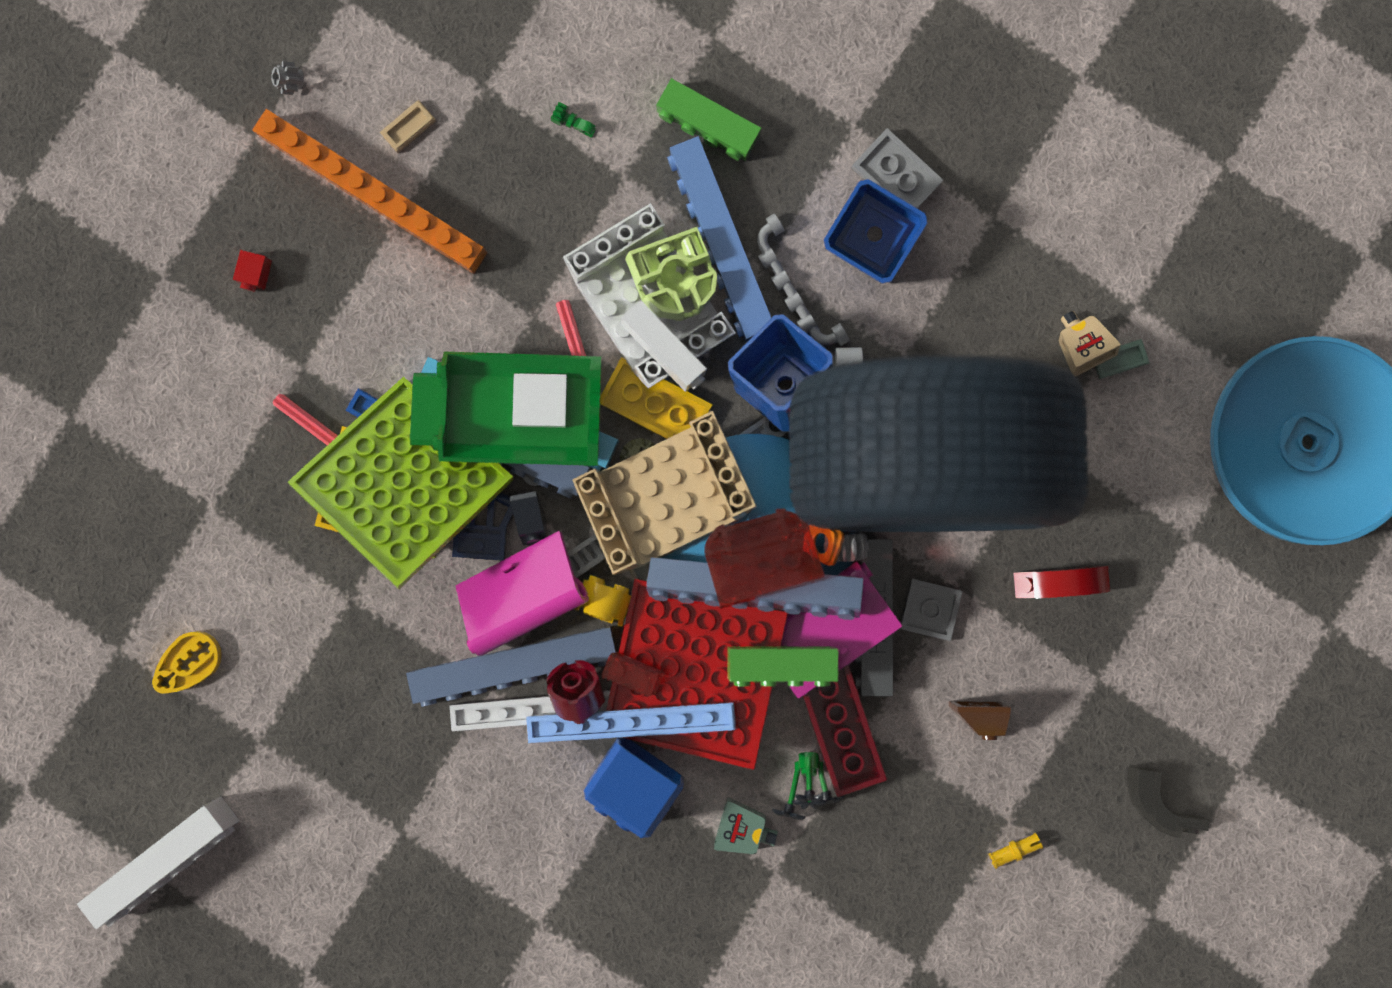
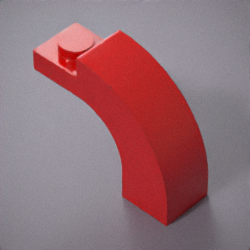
(1062, 582)

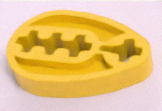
(181, 650)

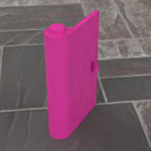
(519, 594)
(848, 636)

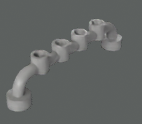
(782, 281)

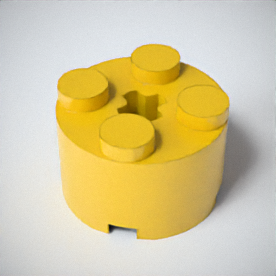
(605, 602)

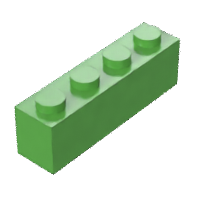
(708, 120)
(782, 664)

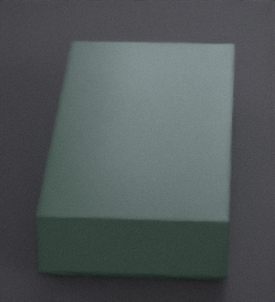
(1129, 357)

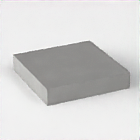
(931, 609)

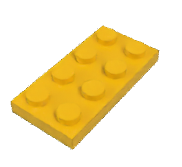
(660, 408)

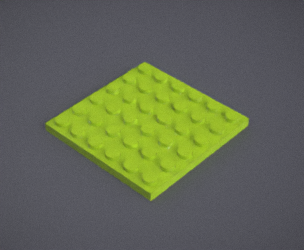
(393, 495)

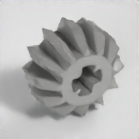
(853, 547)

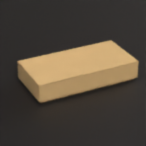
(408, 126)

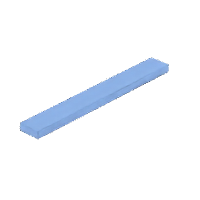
(634, 723)

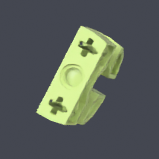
(673, 285)

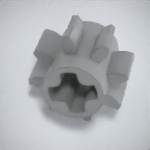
(287, 77)

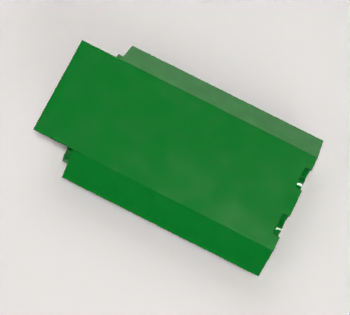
(469, 410)

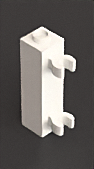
(663, 346)

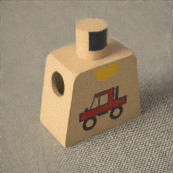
(1086, 343)

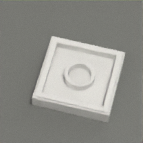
(539, 400)

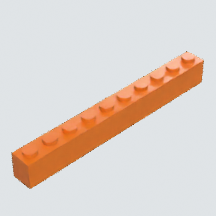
(370, 191)

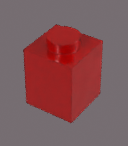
(252, 271)

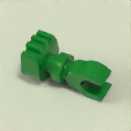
(561, 116)

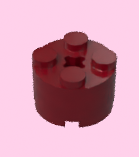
(575, 691)

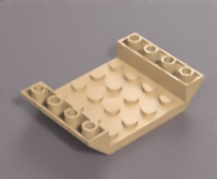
(665, 496)

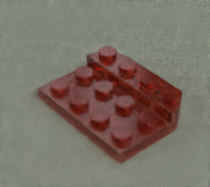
(761, 557)

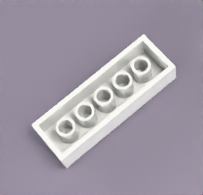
(159, 864)

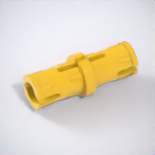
(1015, 851)

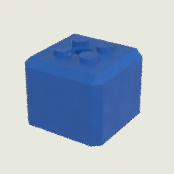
(870, 207)
(774, 355)
(633, 787)

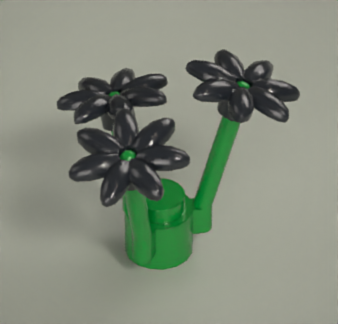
(808, 765)

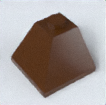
(983, 717)

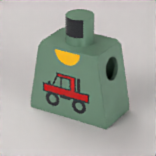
(742, 829)

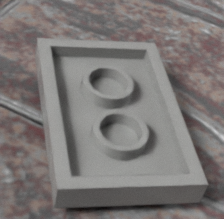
(897, 169)

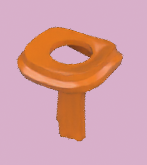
(835, 541)

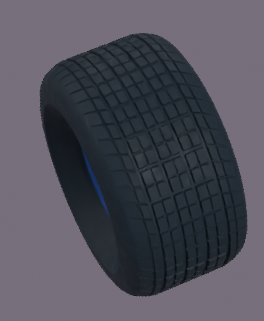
(939, 445)

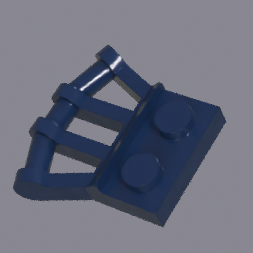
(484, 541)

